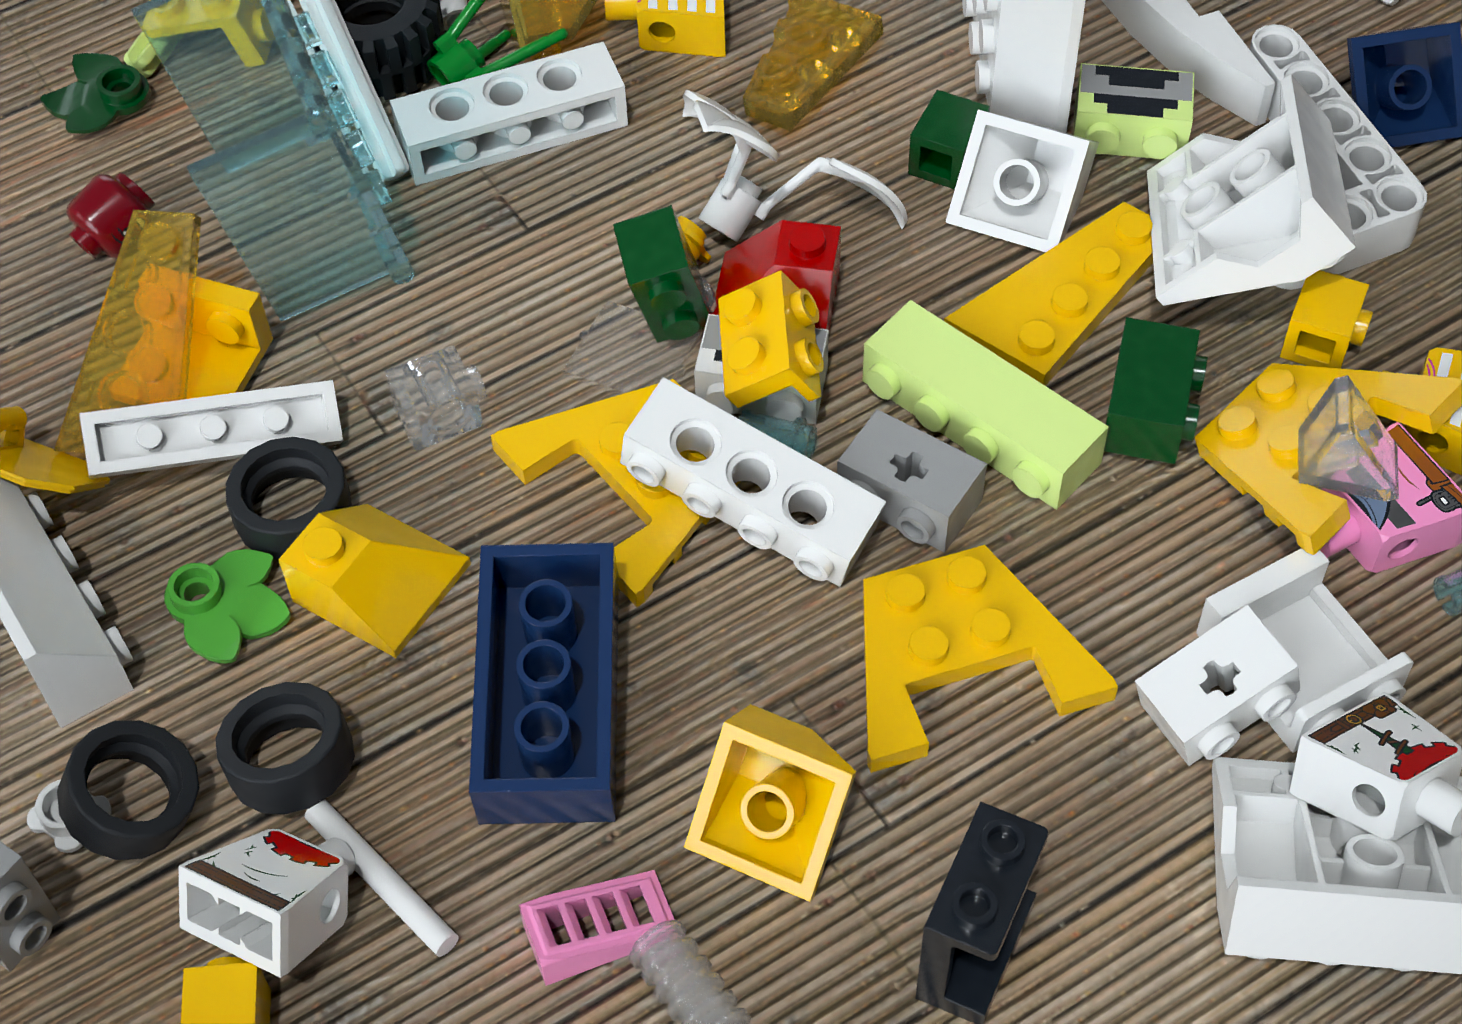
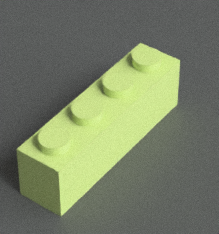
(984, 404)

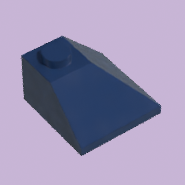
(1409, 82)

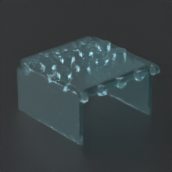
(286, 160)

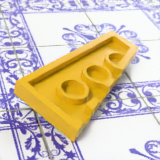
(1062, 296)

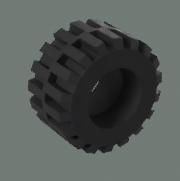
(394, 40)

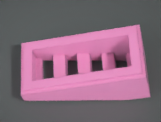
(568, 906)

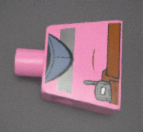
(1403, 529)

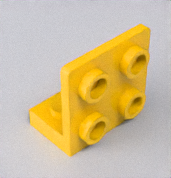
(226, 339)

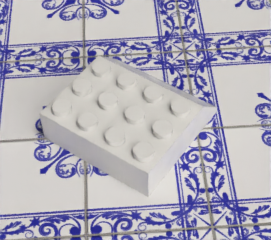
(1026, 56)

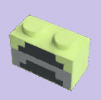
(1134, 109)

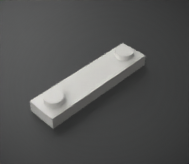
(206, 428)

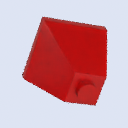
(800, 250)

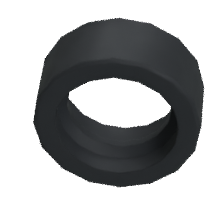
(270, 464)
(142, 744)
(295, 784)

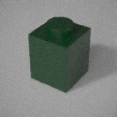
(942, 138)

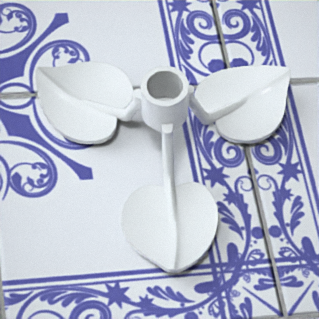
(736, 197)

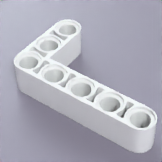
(1379, 188)

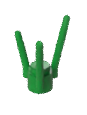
(464, 60)

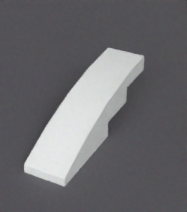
(1202, 45)

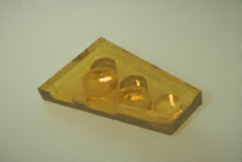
(808, 57)

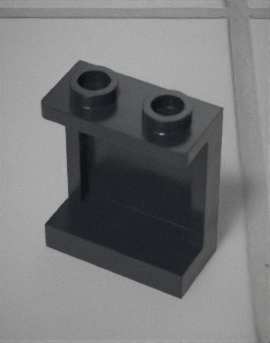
(979, 914)

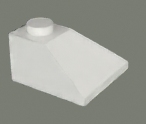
(1021, 181)

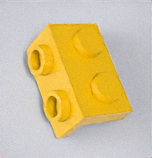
(769, 340)

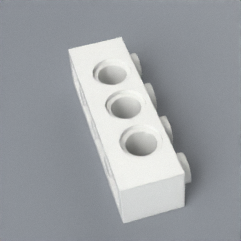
(510, 113)
(737, 452)

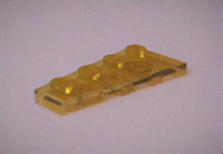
(143, 325)

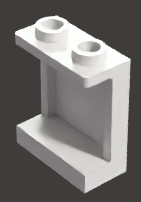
(1333, 654)

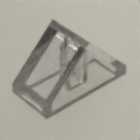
(1347, 446)

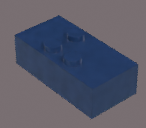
(545, 684)

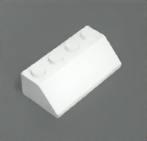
(53, 617)

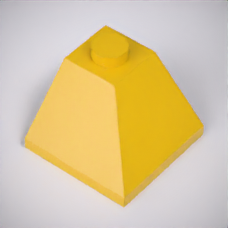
(370, 574)
(771, 801)

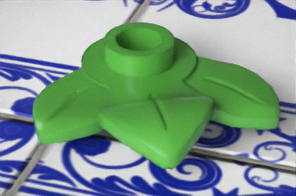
(234, 603)

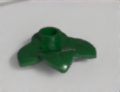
(100, 95)

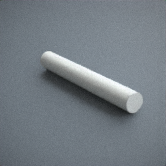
(385, 880)

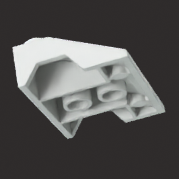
(1251, 208)
(1325, 889)

